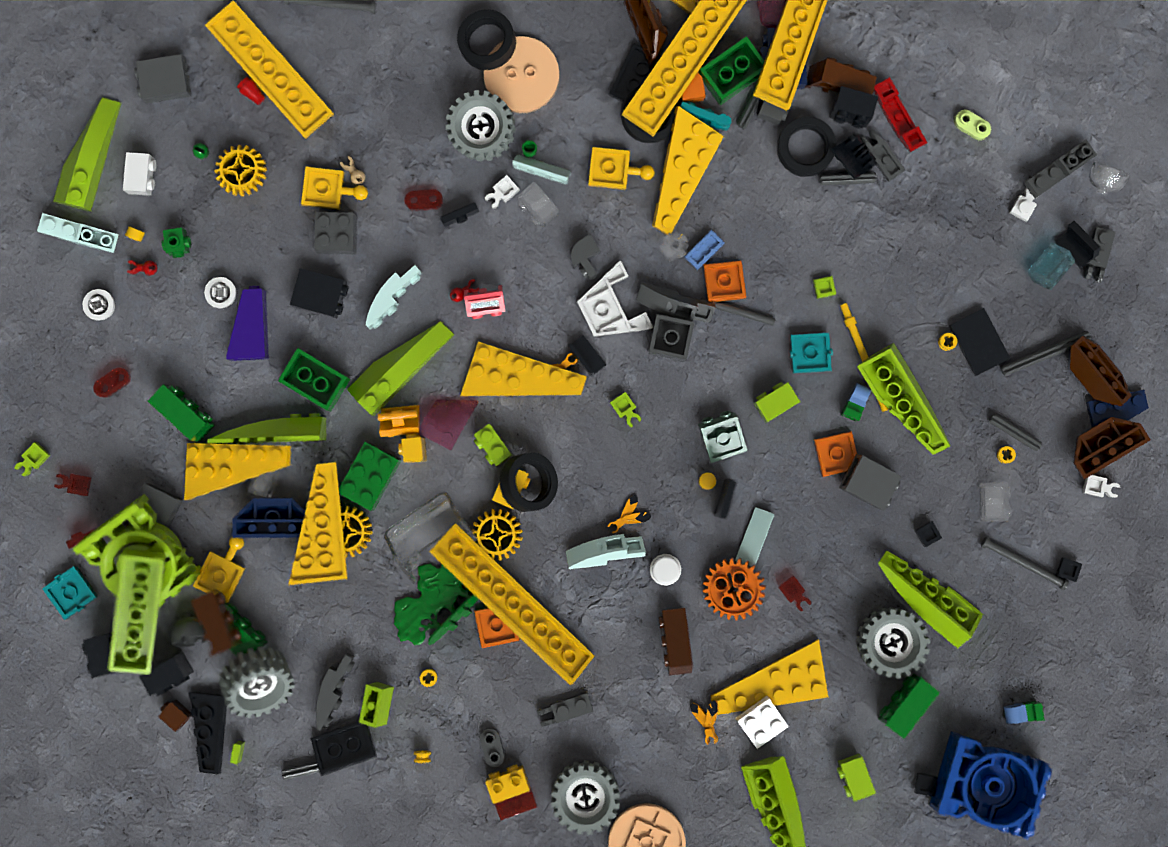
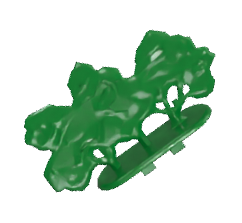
(438, 591)

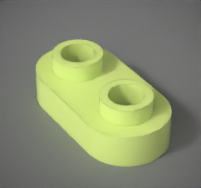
(972, 126)

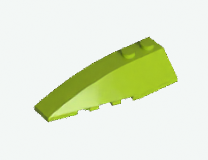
(86, 161)
(394, 370)
(901, 394)
(277, 430)
(935, 604)
(776, 800)

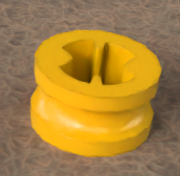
(941, 341)
(1012, 453)
(424, 673)
(422, 756)

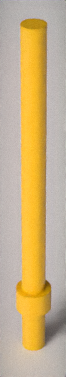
(850, 322)

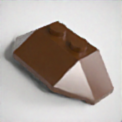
(648, 27)
(1098, 372)
(1107, 444)

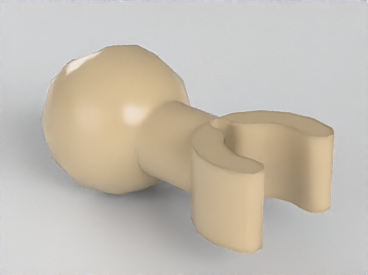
(356, 175)

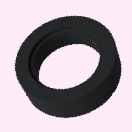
(476, 20)
(817, 126)
(639, 134)
(548, 477)

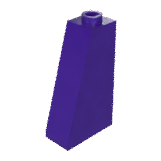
(250, 328)

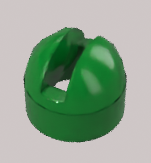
(529, 146)
(198, 154)

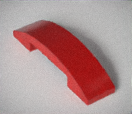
(898, 116)

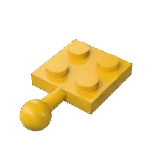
(611, 168)
(325, 188)
(221, 572)

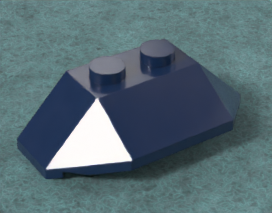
(269, 519)

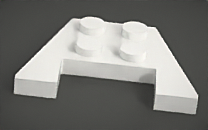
(604, 311)

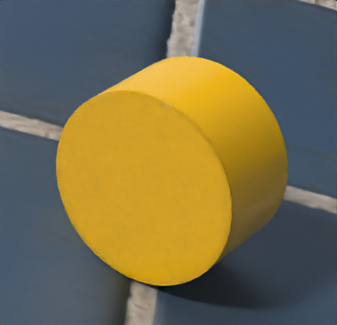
(134, 234)
(707, 481)

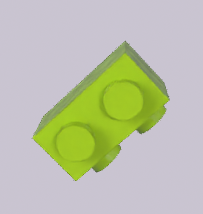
(776, 402)
(493, 445)
(376, 704)
(856, 777)

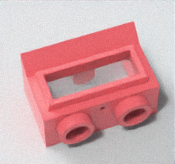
(484, 303)

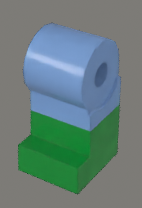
(856, 402)
(1024, 712)

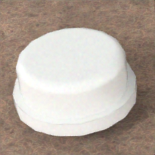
(220, 292)
(98, 304)
(665, 569)

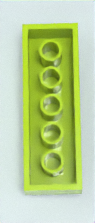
(136, 611)

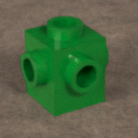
(176, 242)

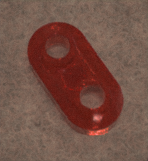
(423, 200)
(112, 381)

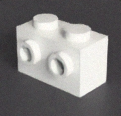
(139, 174)

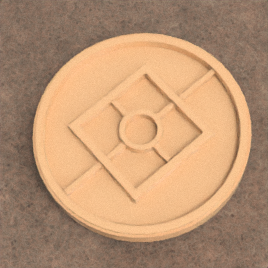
(527, 78)
(646, 827)

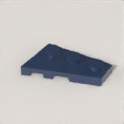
(1100, 410)

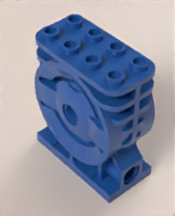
(1019, 813)

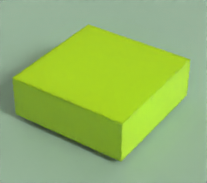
(824, 287)
(237, 752)

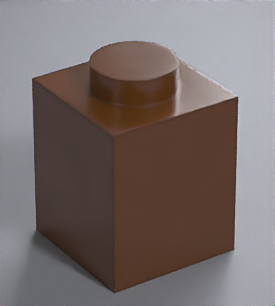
(174, 715)

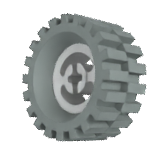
(478, 105)
(903, 660)
(260, 692)
(564, 800)

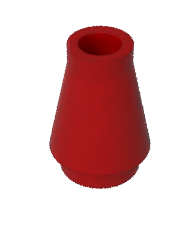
(251, 91)

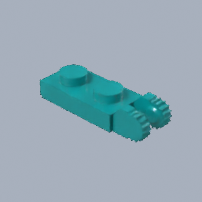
(708, 116)

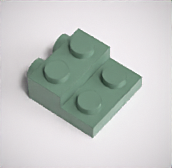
(722, 436)

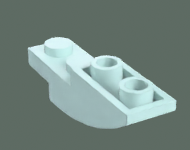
(77, 233)
(384, 302)
(604, 549)

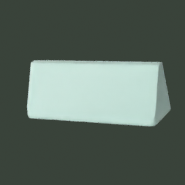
(541, 169)
(755, 536)

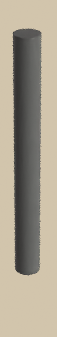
(742, 312)

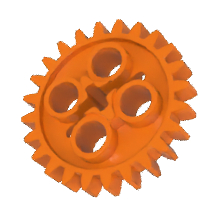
(717, 593)

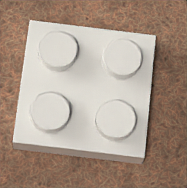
(762, 722)

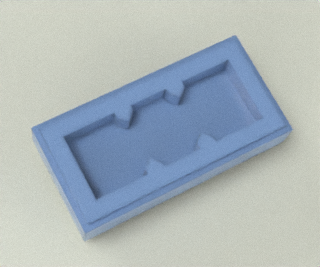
(704, 250)

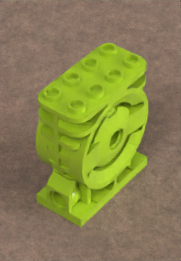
(145, 529)

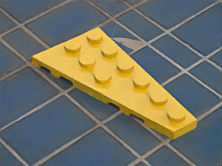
(685, 162)
(510, 374)
(223, 465)
(321, 540)
(785, 681)

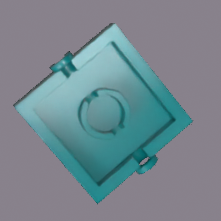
(810, 353)
(70, 592)

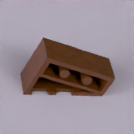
(832, 75)
(216, 622)
(677, 641)

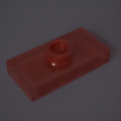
(516, 805)

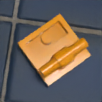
(399, 420)

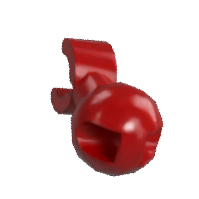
(147, 267)
(459, 292)

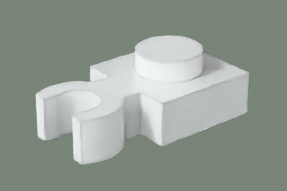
(504, 190)
(1023, 206)
(1098, 486)

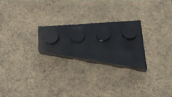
(209, 729)

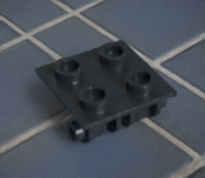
(852, 157)

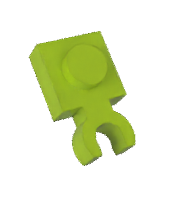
(624, 407)
(34, 457)

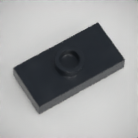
(459, 215)

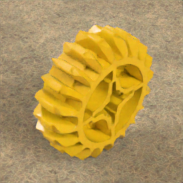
(233, 170)
(494, 517)
(363, 531)

